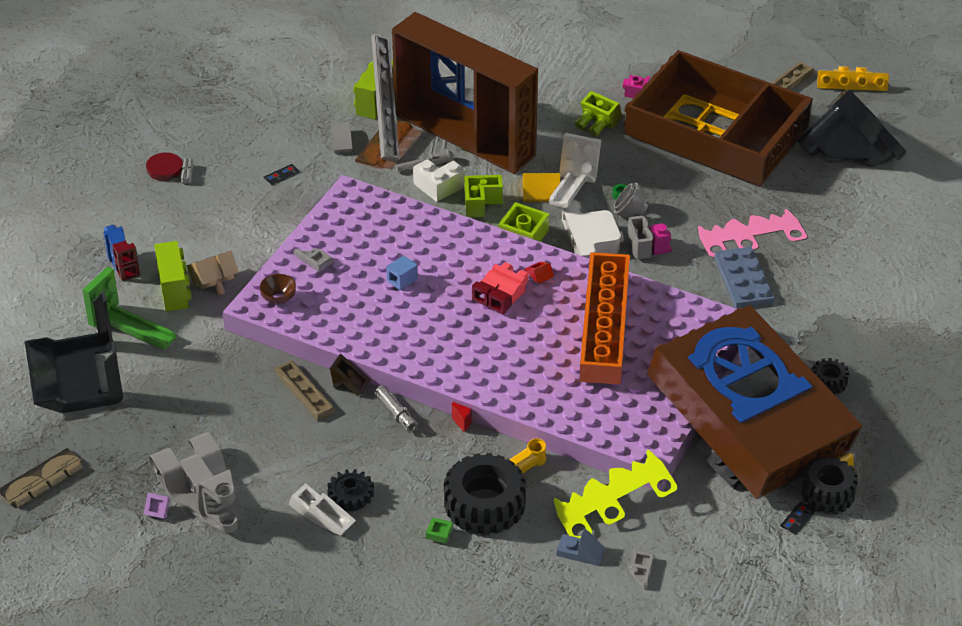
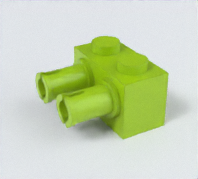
(601, 110)

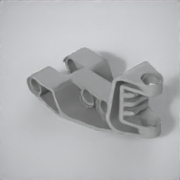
(199, 482)

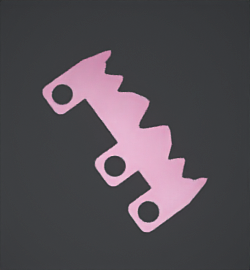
(756, 226)

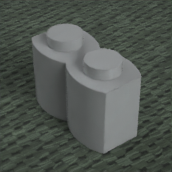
(639, 237)

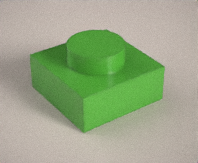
(439, 530)

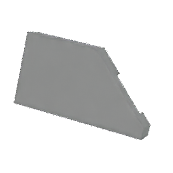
(315, 258)
(641, 567)

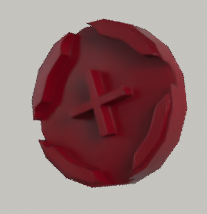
(163, 166)

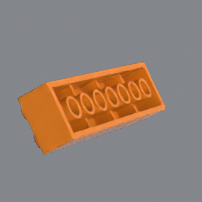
(604, 318)

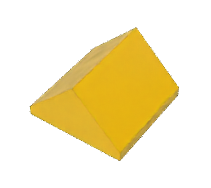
(539, 186)

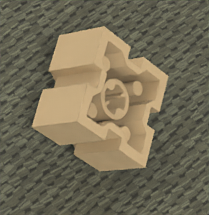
(213, 271)

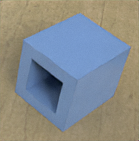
(402, 272)

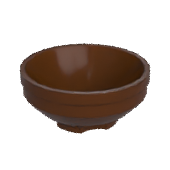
(278, 284)

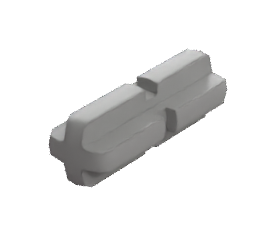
(186, 175)

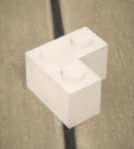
(436, 181)

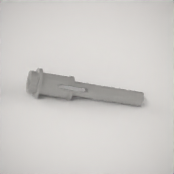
(437, 158)

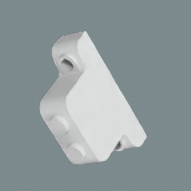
(592, 231)

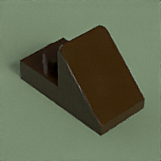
(345, 372)

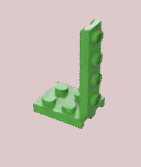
(120, 318)

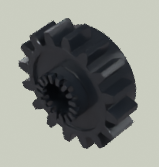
(351, 490)

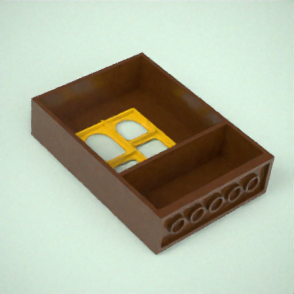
(764, 117)

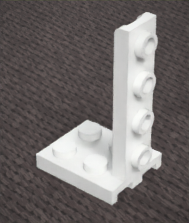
(577, 166)

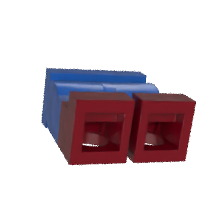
(121, 253)

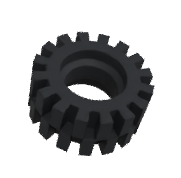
(835, 369)

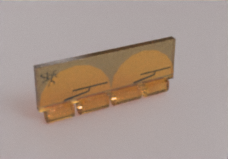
(371, 153)

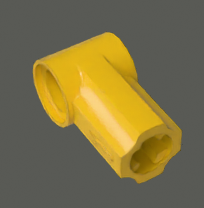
(531, 456)

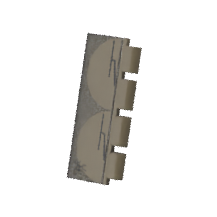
(37, 479)

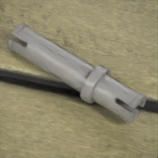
(400, 413)

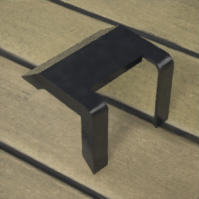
(66, 369)

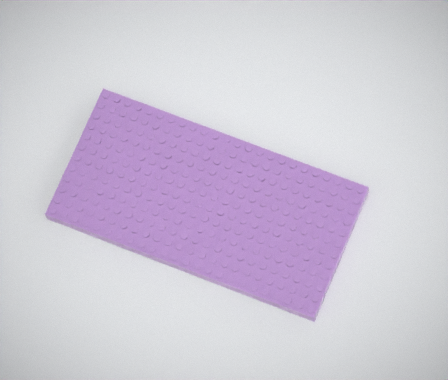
(446, 348)

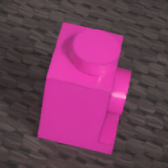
(634, 84)
(661, 239)

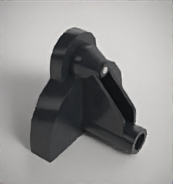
(851, 132)

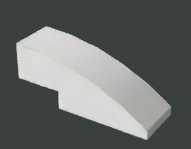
(321, 510)

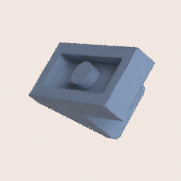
(583, 549)

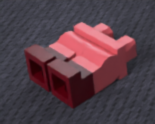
(500, 286)

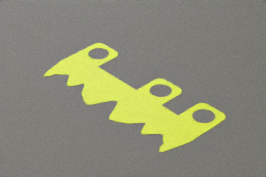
(600, 497)

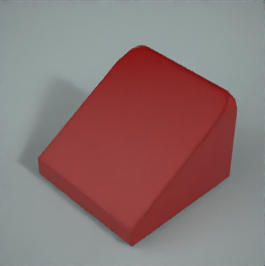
(540, 271)
(462, 416)

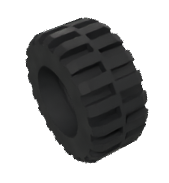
(484, 514)

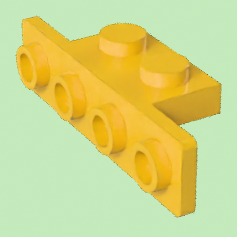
(852, 79)

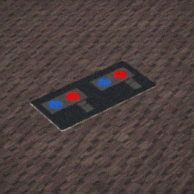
(281, 174)
(797, 518)

